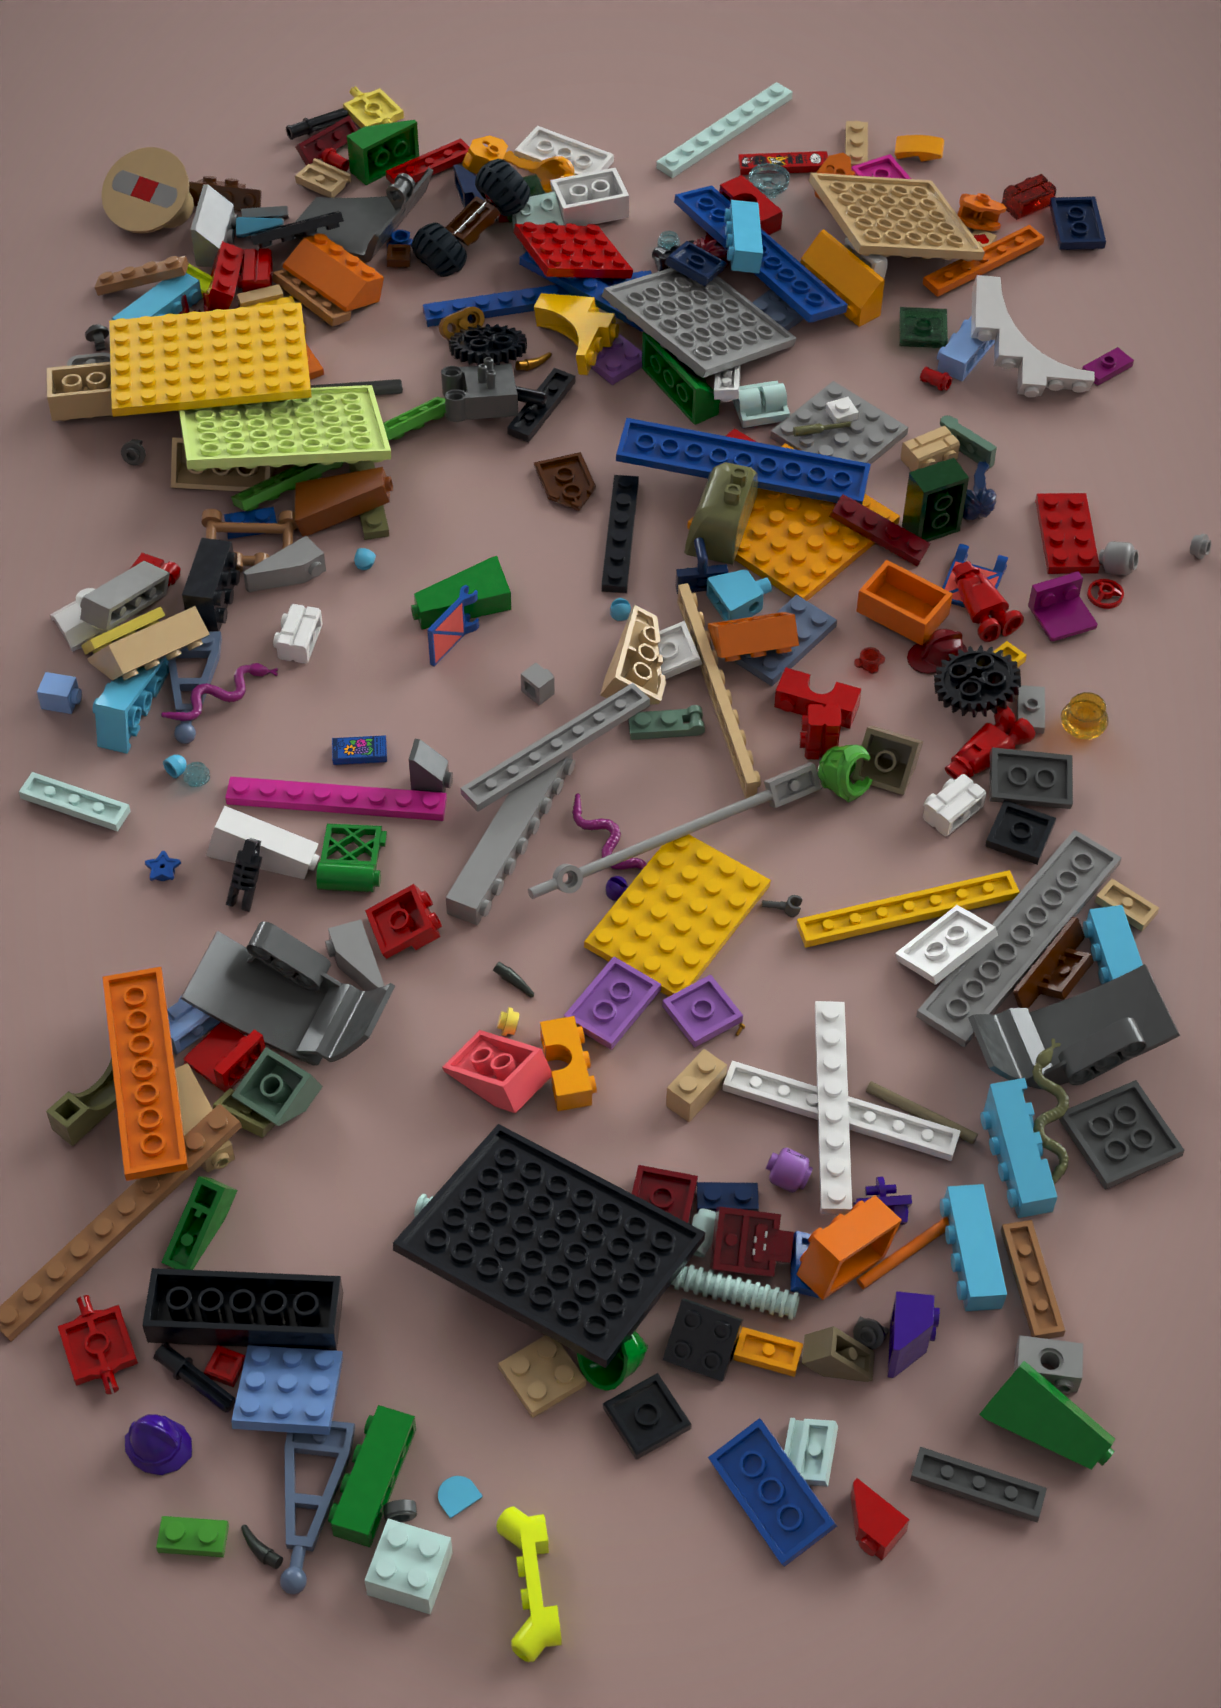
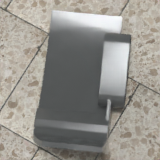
(284, 995)
(1094, 1031)

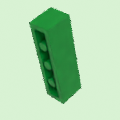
(372, 1476)

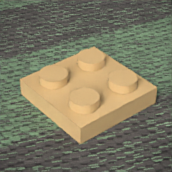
(542, 1375)

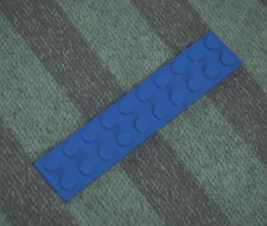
(778, 267)
(777, 467)

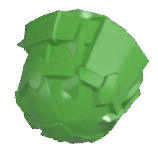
(837, 768)

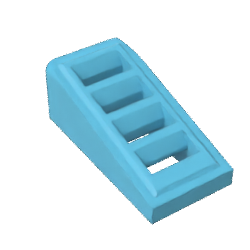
(247, 225)

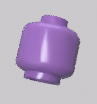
(789, 1170)

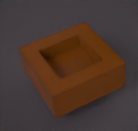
(398, 255)

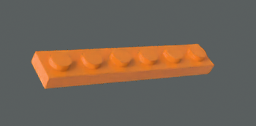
(995, 256)

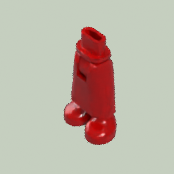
(984, 600)
(1005, 734)

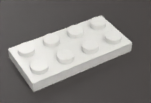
(546, 144)

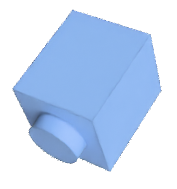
(59, 693)

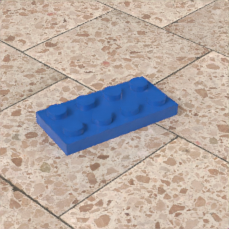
(772, 1492)

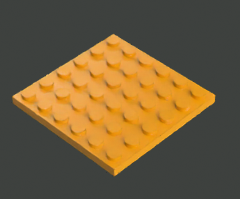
(798, 542)

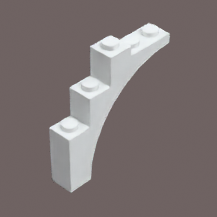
(1012, 350)

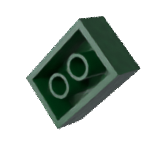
(935, 500)

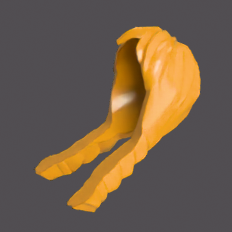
(546, 170)

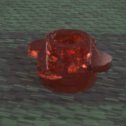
(869, 660)

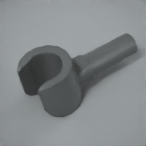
(790, 907)

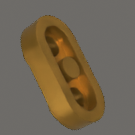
(459, 321)

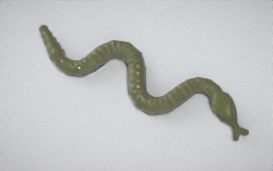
(1043, 1060)

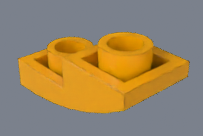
(919, 145)

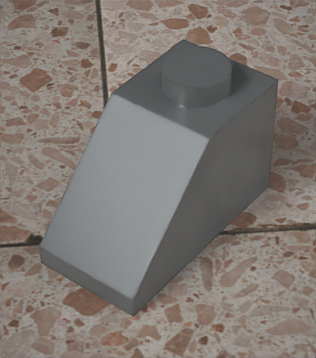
(428, 769)

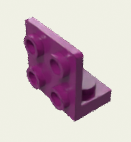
(1060, 608)

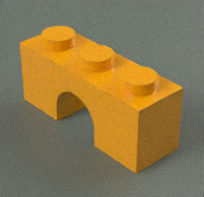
(572, 1084)

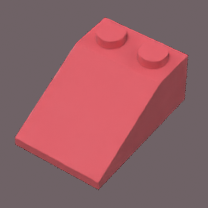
(500, 1070)

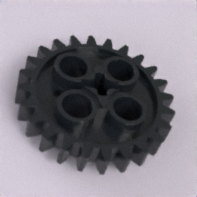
(488, 341)
(977, 681)

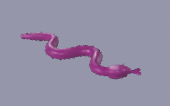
(254, 669)
(612, 841)

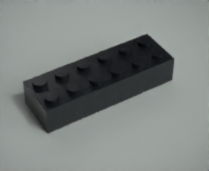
(243, 1309)

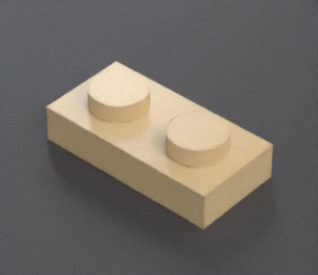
(1137, 909)

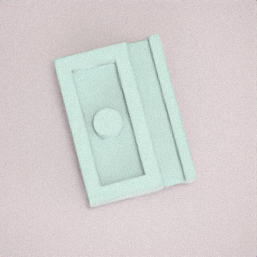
(811, 1448)

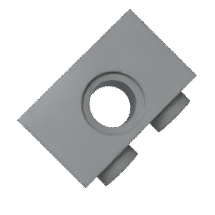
(1062, 1355)

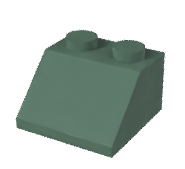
(277, 1088)

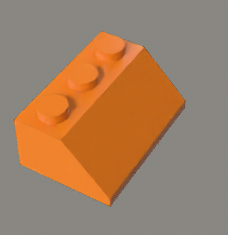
(754, 635)

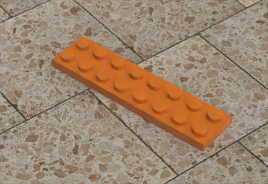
(144, 1074)

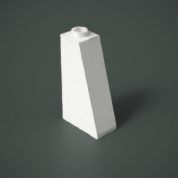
(280, 849)

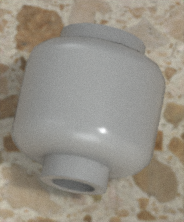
(1119, 558)

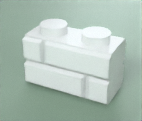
(298, 633)
(954, 804)

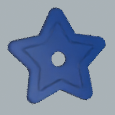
(400, 237)
(165, 873)

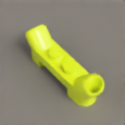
(543, 1625)

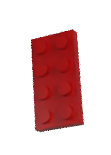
(1067, 533)

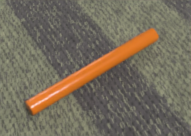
(903, 1253)

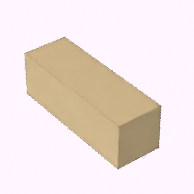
(259, 295)

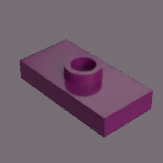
(1109, 365)

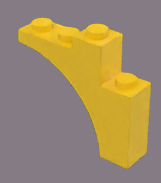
(581, 322)

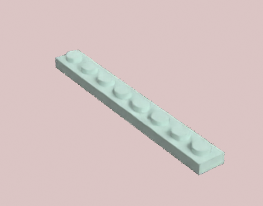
(724, 130)

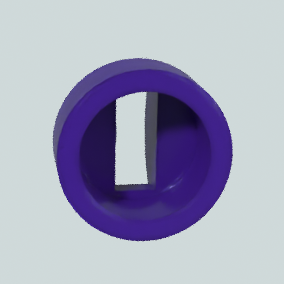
(614, 888)

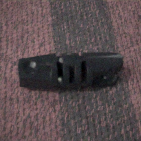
(245, 874)

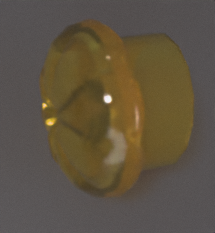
(1085, 716)

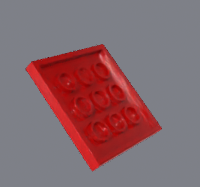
(572, 250)

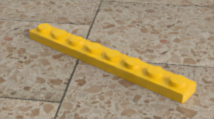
(906, 908)

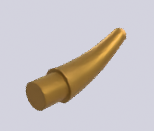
(529, 364)

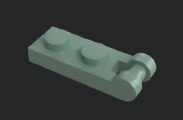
(667, 723)

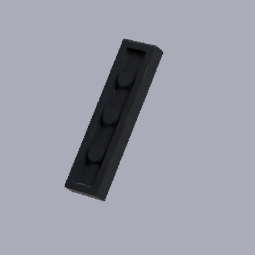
(533, 416)

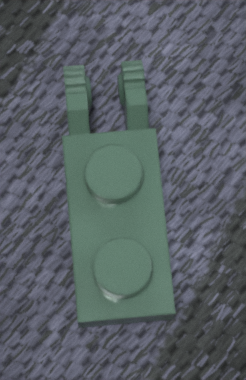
(970, 443)

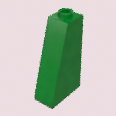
(484, 577)
(1045, 1416)

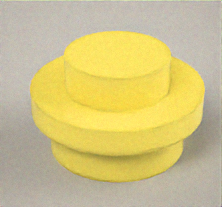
(508, 1022)

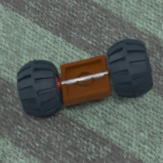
(503, 194)

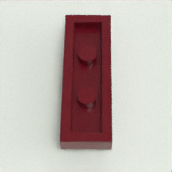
(331, 137)

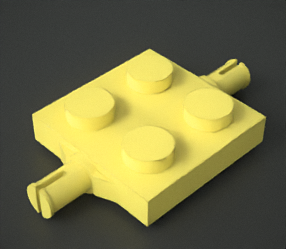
(372, 108)

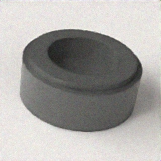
(400, 1510)

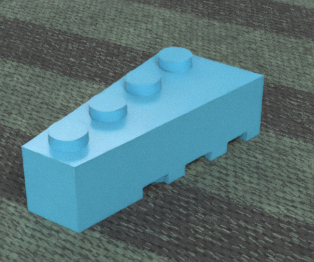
(124, 703)
(1018, 1149)

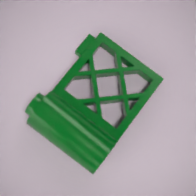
(349, 872)

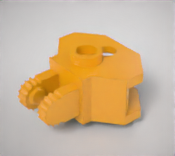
(480, 155)

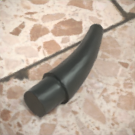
(513, 978)
(261, 1551)

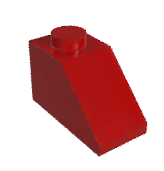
(876, 1521)

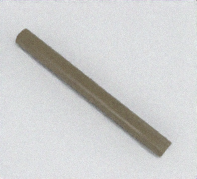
(919, 1111)

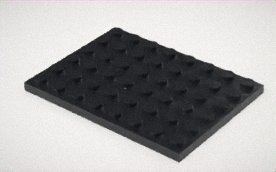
(550, 1244)

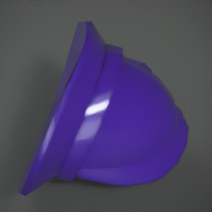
(158, 1444)

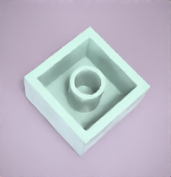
(408, 1566)

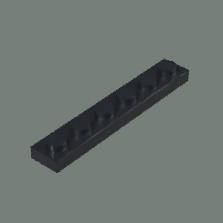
(620, 534)

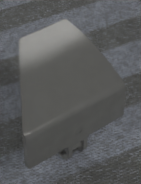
(368, 219)

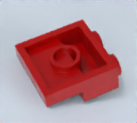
(404, 921)

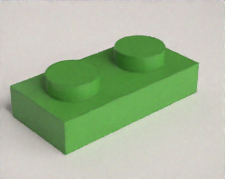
(192, 1536)

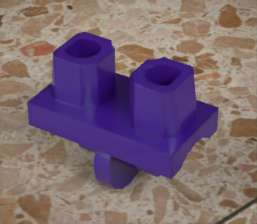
(897, 1204)

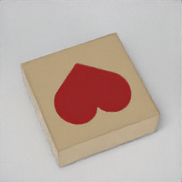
(983, 237)

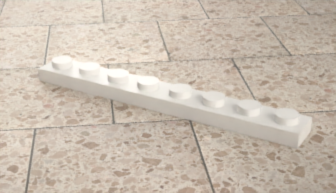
(832, 1108)
(863, 1116)

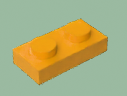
(768, 1351)

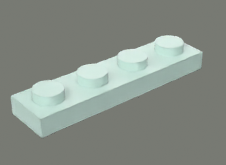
(74, 801)

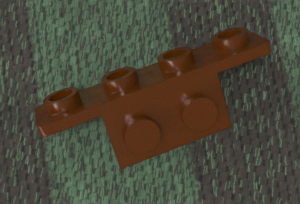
(230, 189)
(1057, 968)

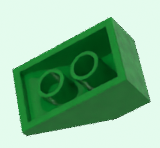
(380, 148)

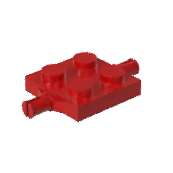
(97, 1345)

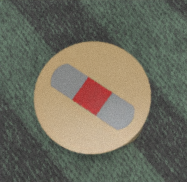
(147, 191)

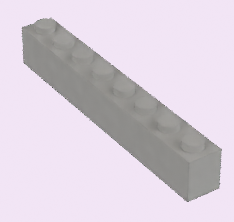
(503, 842)

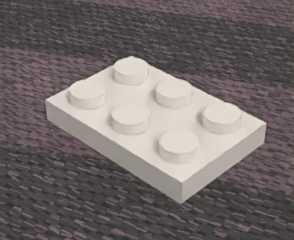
(946, 944)

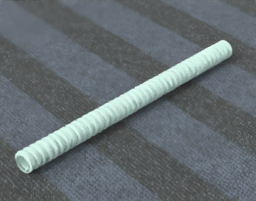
(719, 1286)

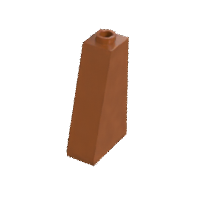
(338, 498)

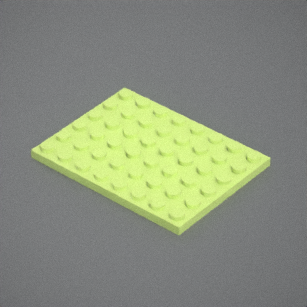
(323, 429)

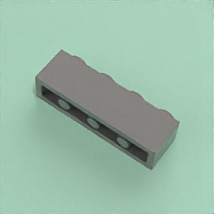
(124, 596)

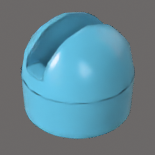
(364, 558)
(620, 609)
(175, 765)

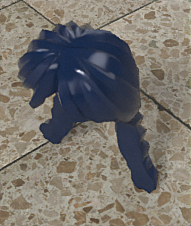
(981, 501)

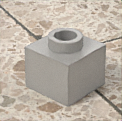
(537, 683)

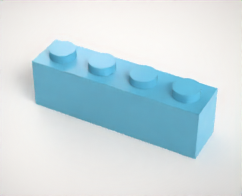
(743, 236)
(164, 298)
(1111, 942)
(973, 1247)

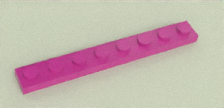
(336, 798)

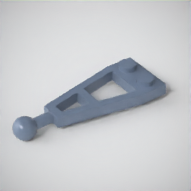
(210, 649)
(336, 1445)

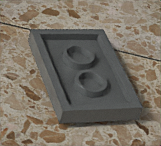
(1031, 778)

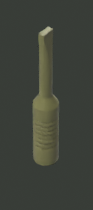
(817, 428)

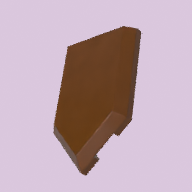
(566, 480)

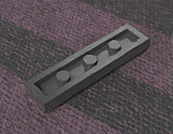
(978, 1484)

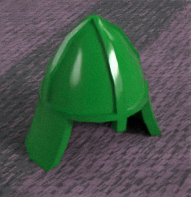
(622, 1366)

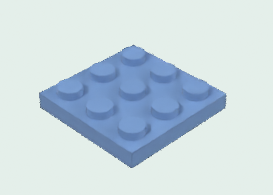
(287, 1390)

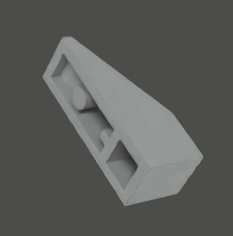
(287, 567)
(354, 954)

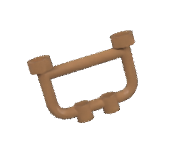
(286, 524)

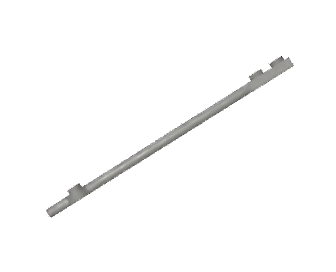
(778, 792)

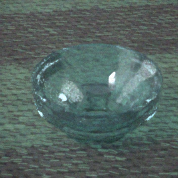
(770, 176)

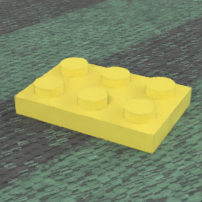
(122, 631)

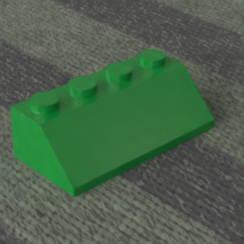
(678, 382)

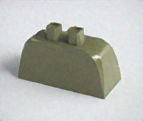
(724, 511)

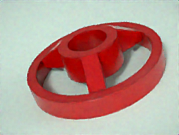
(1106, 584)

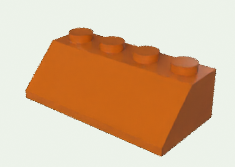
(334, 273)

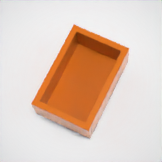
(904, 602)
(848, 1246)

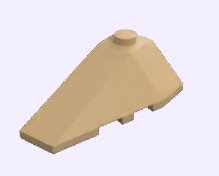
(637, 658)

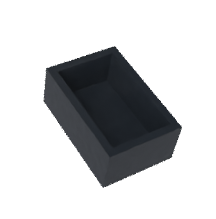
(212, 582)

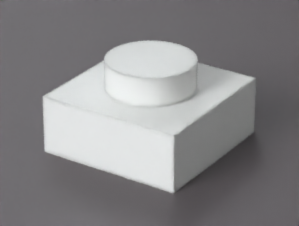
(842, 410)

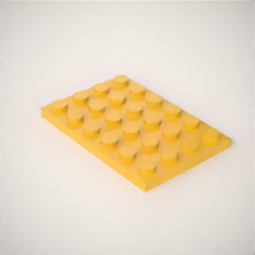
(678, 913)

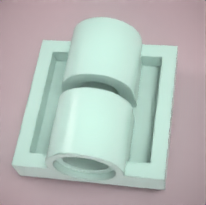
(540, 210)
(762, 404)

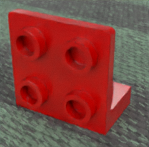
(225, 1055)

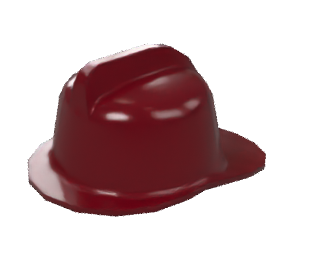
(937, 648)

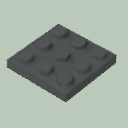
(1121, 1134)

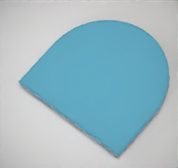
(457, 1494)

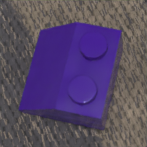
(911, 1329)

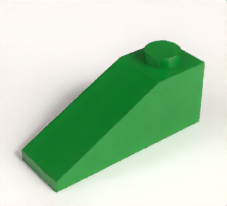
(199, 1223)

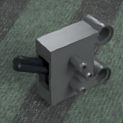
(484, 392)

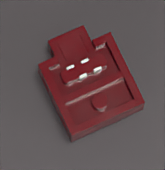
(749, 1242)

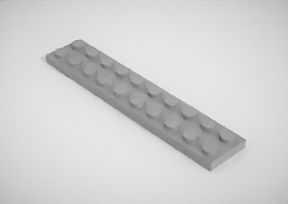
(1023, 935)

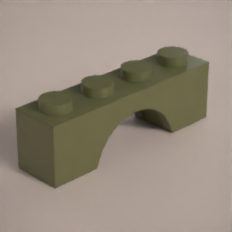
(80, 1112)

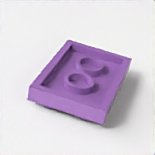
(613, 1002)

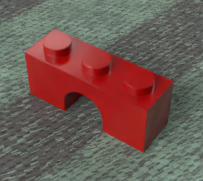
(743, 190)
(224, 276)
(795, 696)

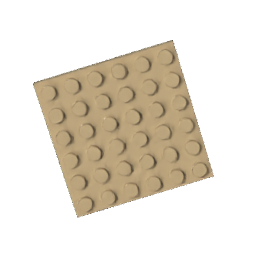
(896, 217)

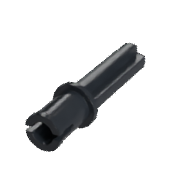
(314, 124)
(183, 1369)

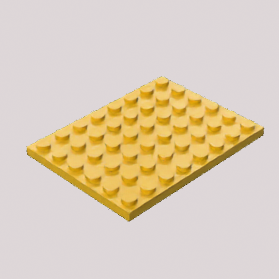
(208, 359)

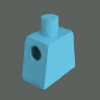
(737, 594)

